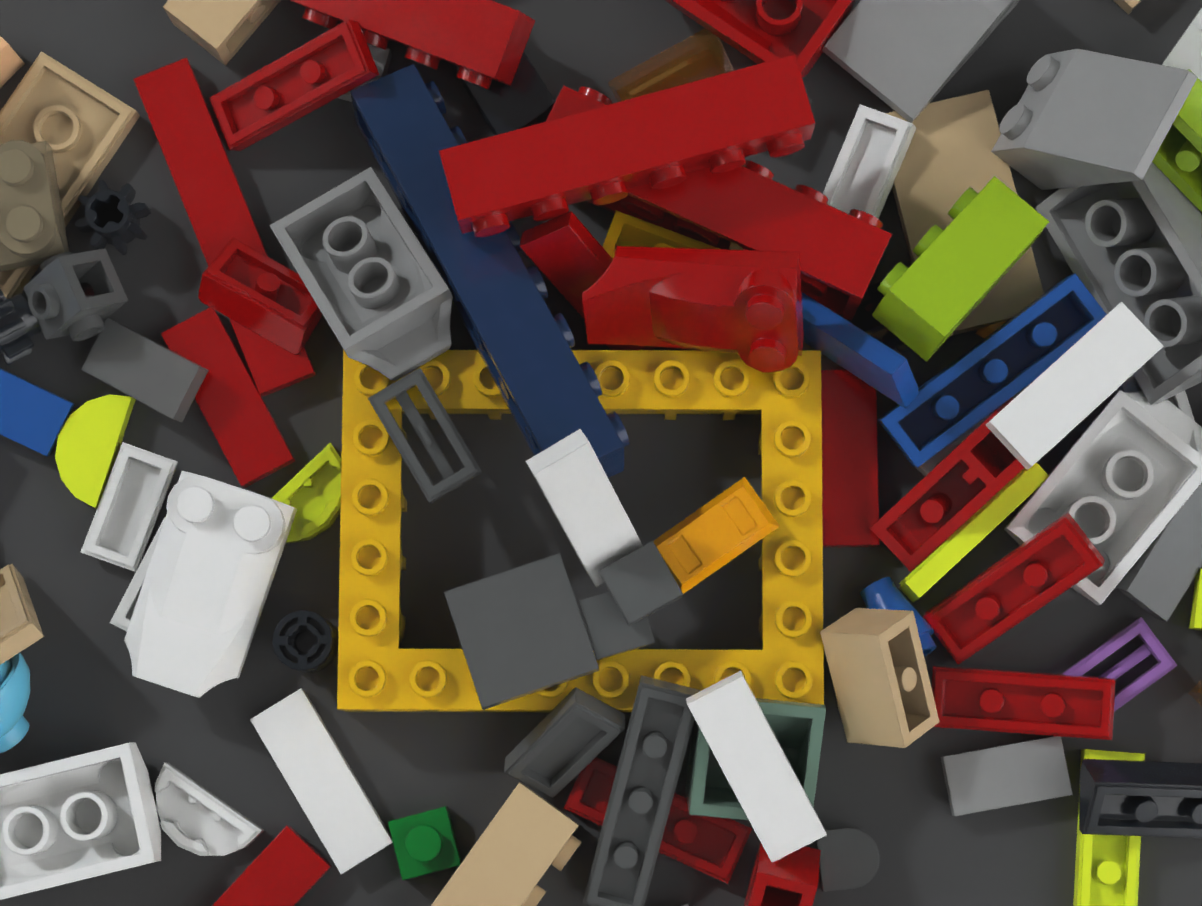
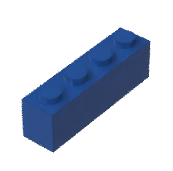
(992, 370)

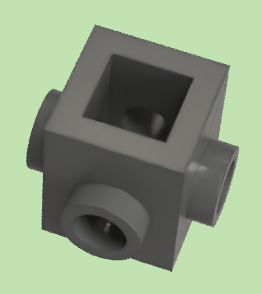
(75, 294)

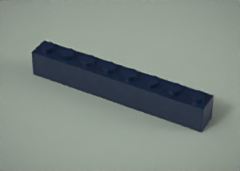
(488, 281)

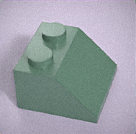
(800, 735)

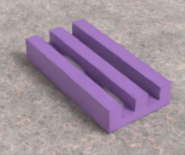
(1150, 646)

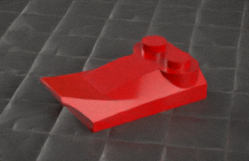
(771, 27)
(701, 302)

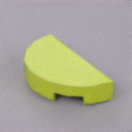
(91, 445)
(315, 495)

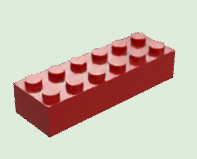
(758, 214)

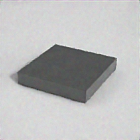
(521, 631)

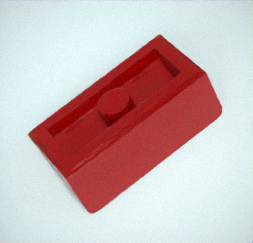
(260, 295)

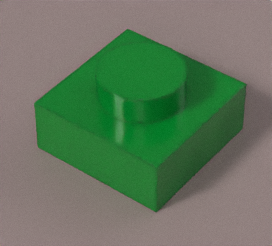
(424, 843)

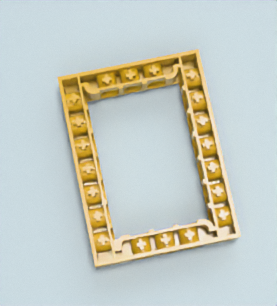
(669, 382)

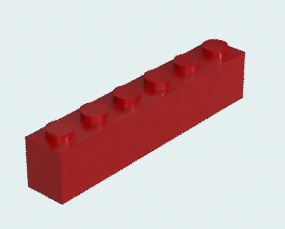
(628, 146)

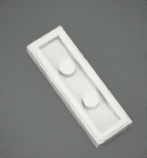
(1074, 385)
(584, 503)
(756, 766)
(322, 780)

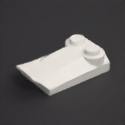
(1119, 484)
(206, 584)
(76, 820)

